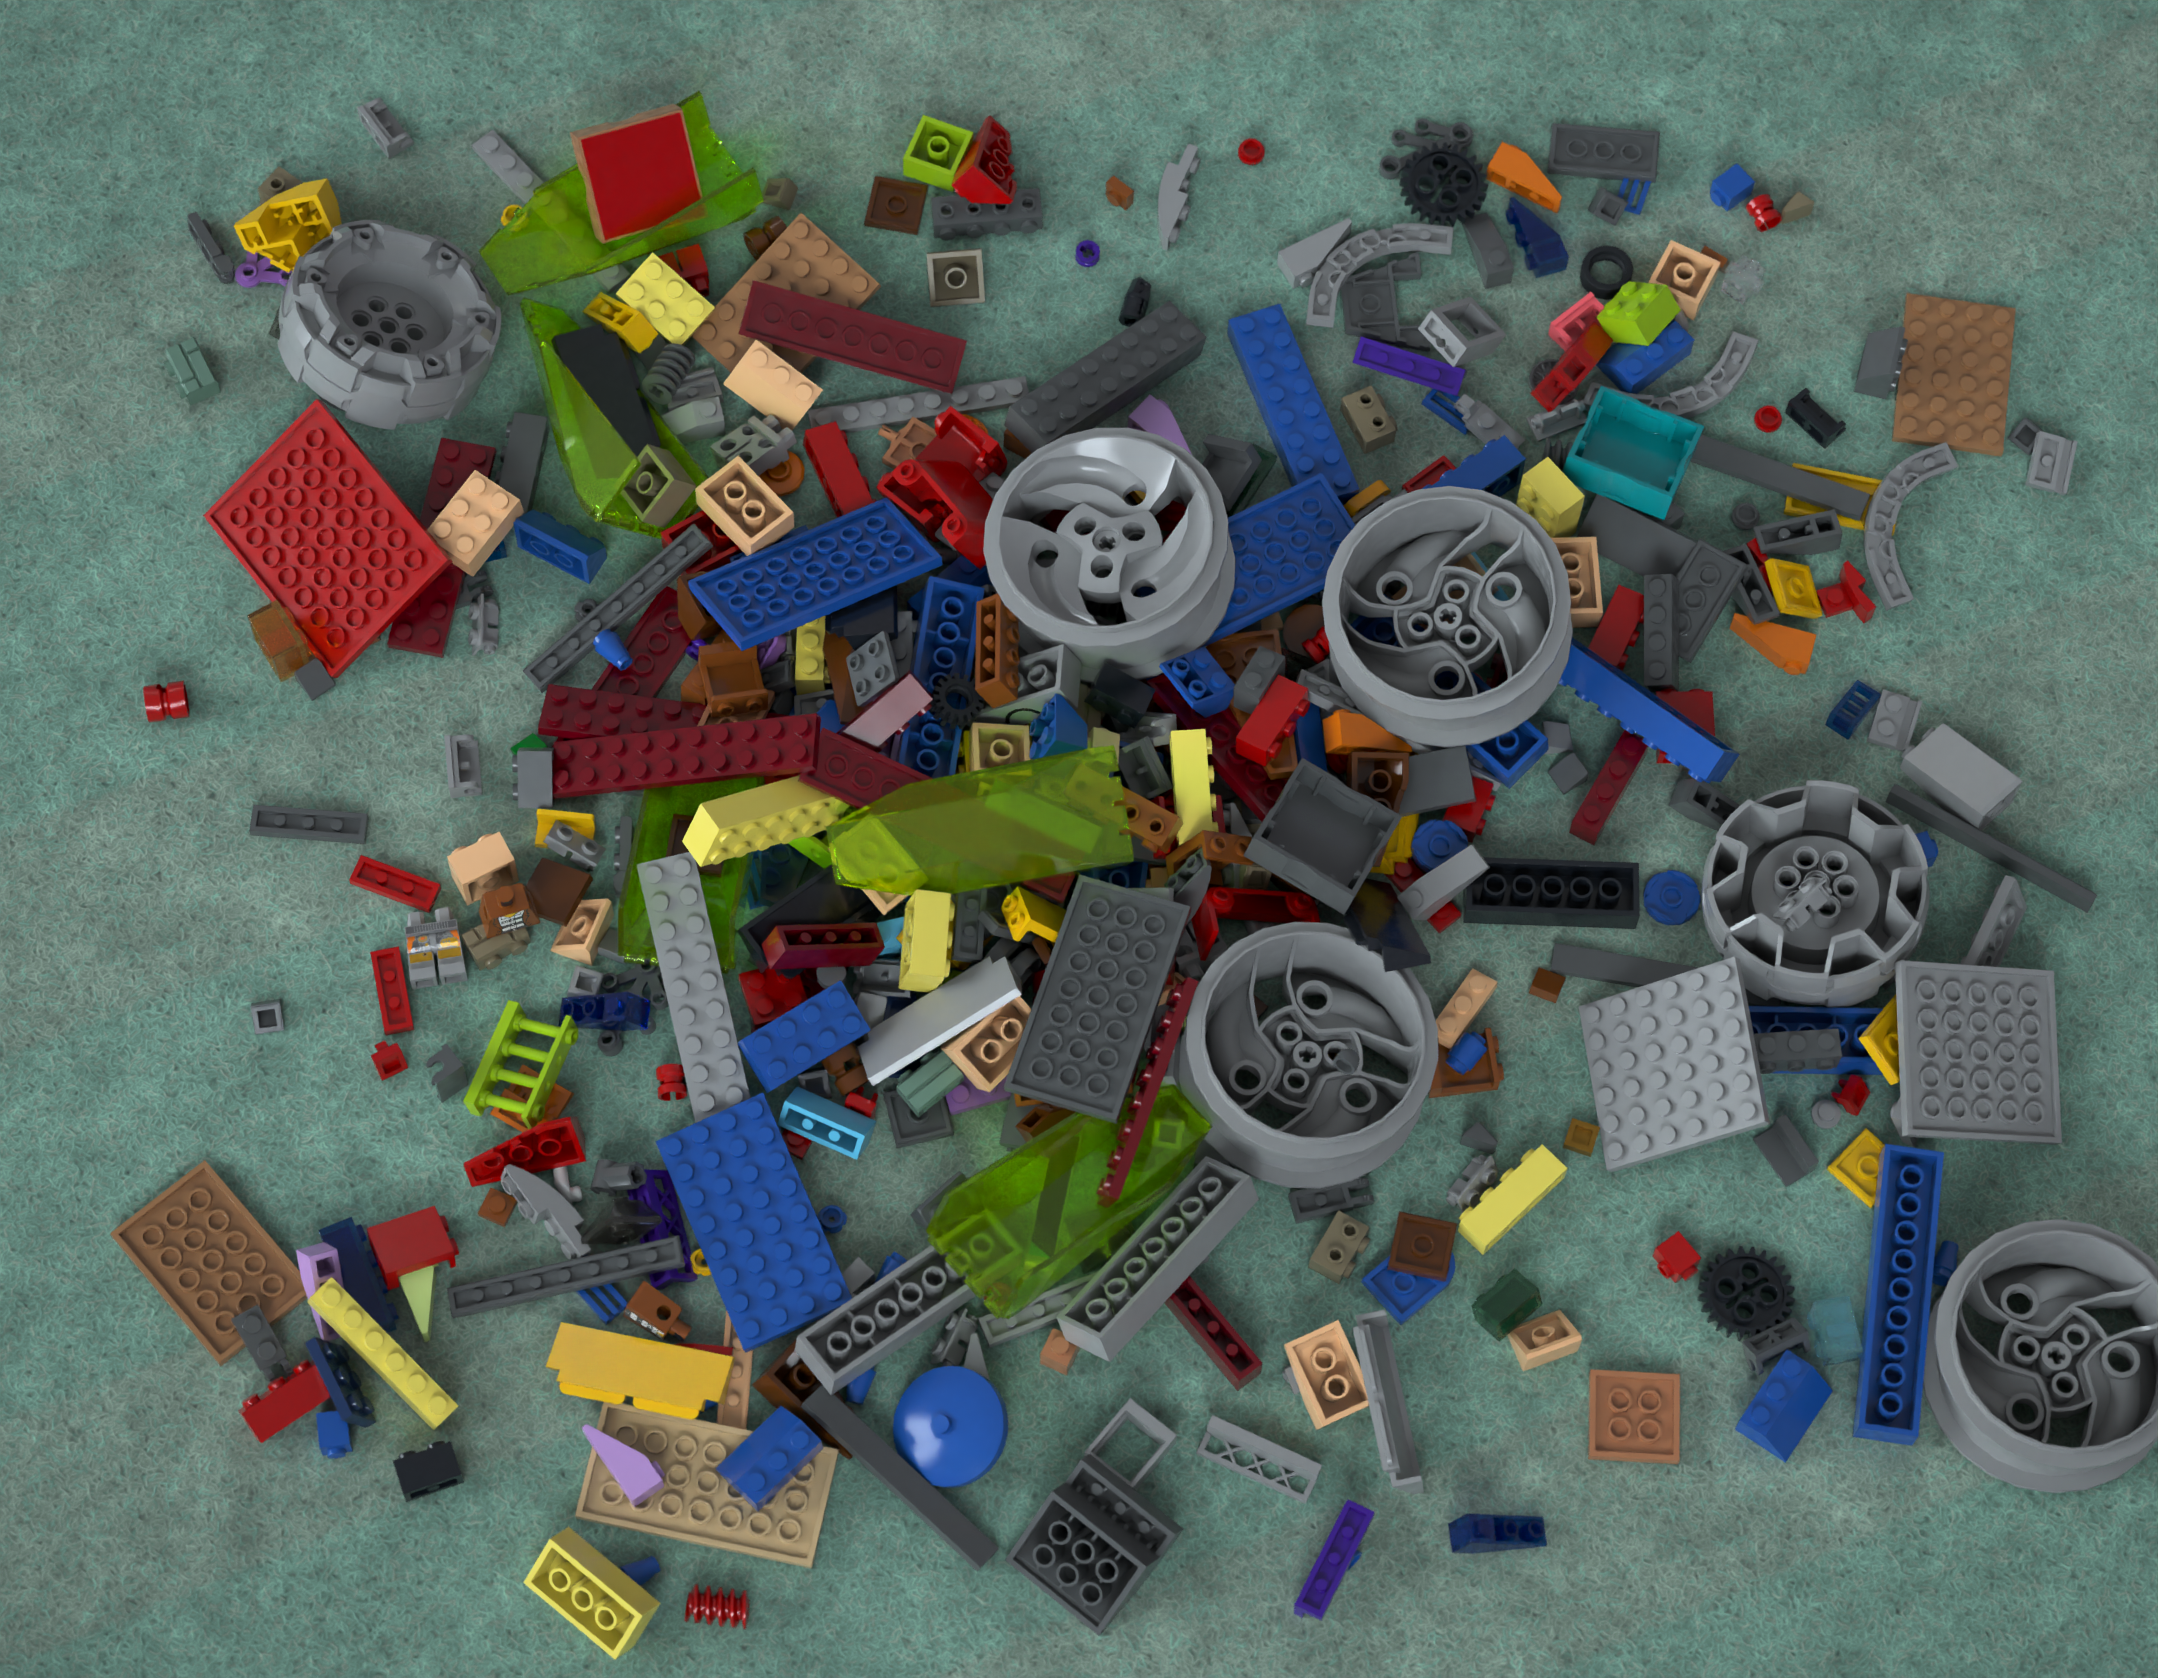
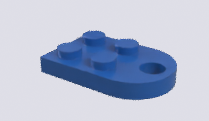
(1402, 1292)

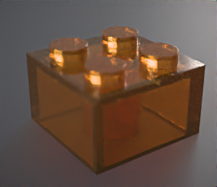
(279, 639)

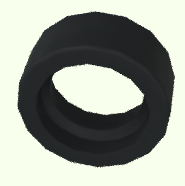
(1606, 253)

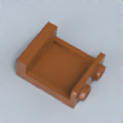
(731, 679)
(1216, 847)
(1483, 1077)

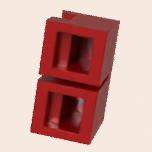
(690, 267)

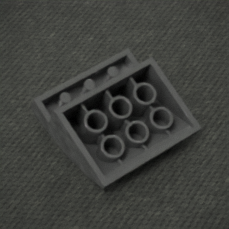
(1093, 1544)

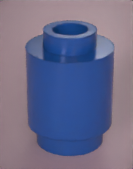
(1466, 1052)

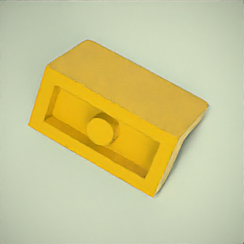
(580, 822)

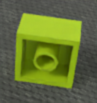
(936, 152)
(1638, 313)

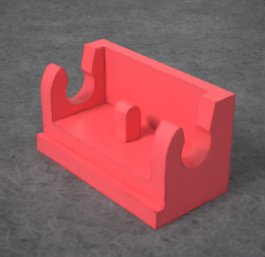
(1575, 321)

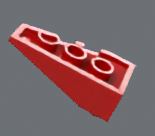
(986, 169)
(535, 1150)

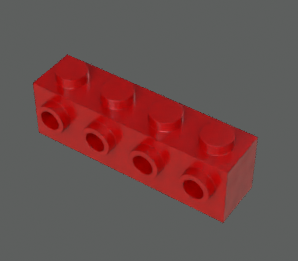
(837, 468)

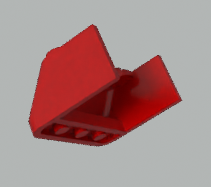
(1248, 905)

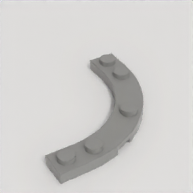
(1362, 249)
(1706, 394)
(1883, 514)

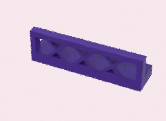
(1409, 366)
(654, 1199)
(1333, 1560)

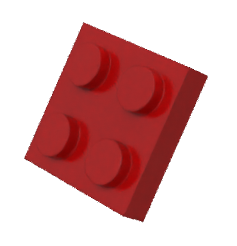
(770, 995)

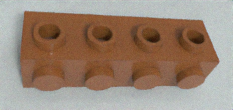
(996, 652)
(1149, 822)

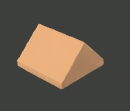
(584, 931)
(1544, 1340)

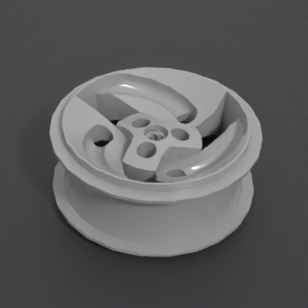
(1091, 478)
(1418, 544)
(1364, 1005)
(2062, 1273)

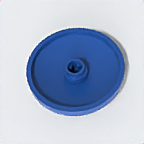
(951, 1426)

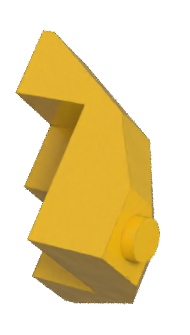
(290, 223)

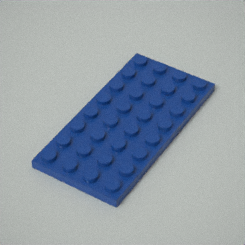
(1281, 552)
(814, 573)
(754, 1222)

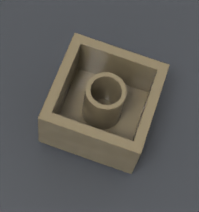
(658, 487)

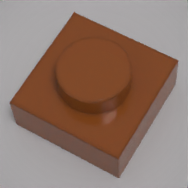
(1119, 193)
(1712, 254)
(497, 1207)

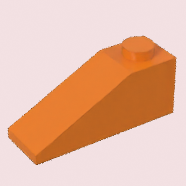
(1519, 174)
(1780, 644)
(1357, 733)

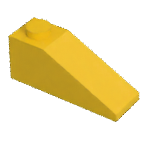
(623, 319)

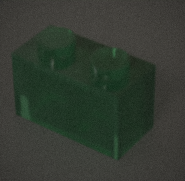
(1506, 1304)

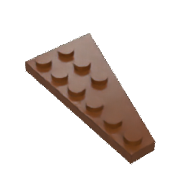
(1233, 656)

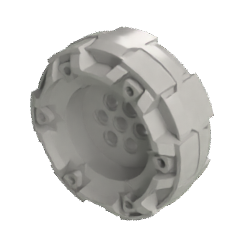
(388, 324)
(1830, 957)

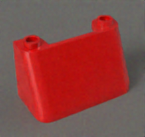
(954, 441)
(955, 486)

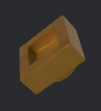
(1581, 1137)

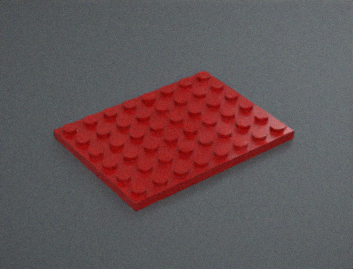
(327, 537)

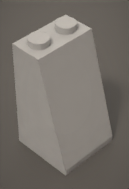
(1960, 776)

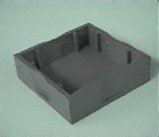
(1322, 836)

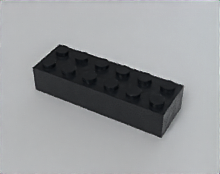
(1554, 894)

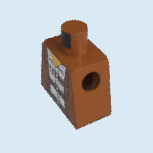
(507, 910)
(649, 1303)

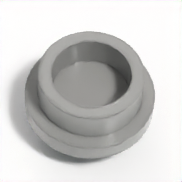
(1825, 1114)

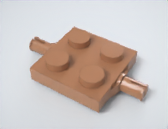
(906, 442)

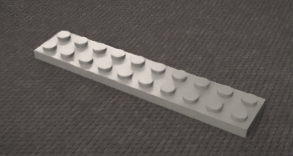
(1986, 949)
(694, 984)

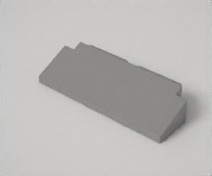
(938, 1017)
(1387, 1402)

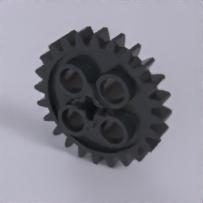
(1464, 196)
(1729, 1273)

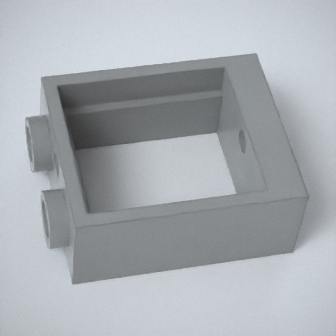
(1457, 348)
(1147, 1424)

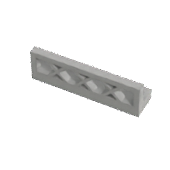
(1264, 1449)

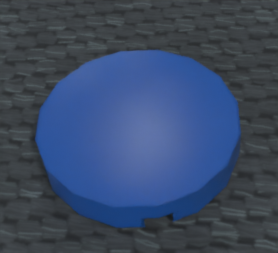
(1436, 843)
(1665, 903)

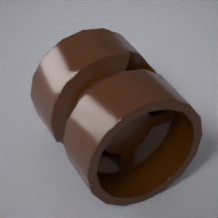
(759, 240)
(846, 1080)

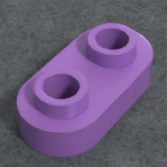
(770, 650)

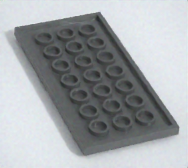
(1097, 999)

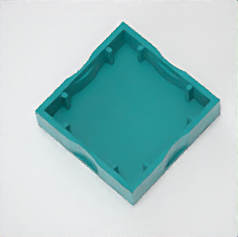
(1632, 452)

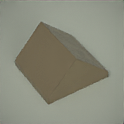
(955, 277)

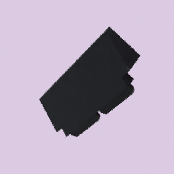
(609, 378)
(866, 618)
(810, 904)
(1382, 923)

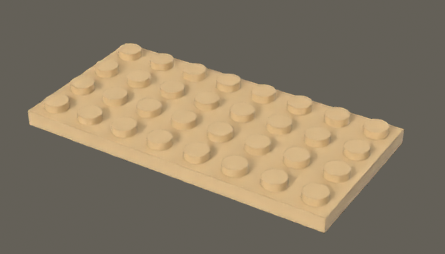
(696, 1499)

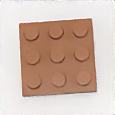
(1634, 1416)

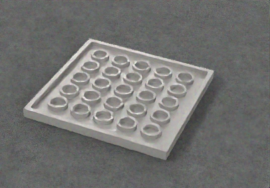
(1978, 1053)
(1674, 1065)

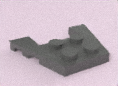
(1371, 305)

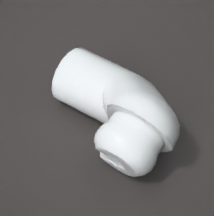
(561, 1182)

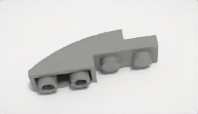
(1173, 196)
(541, 1201)

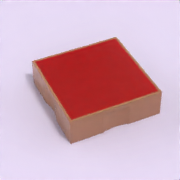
(636, 171)

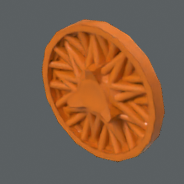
(785, 481)

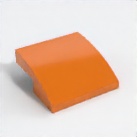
(554, 1106)

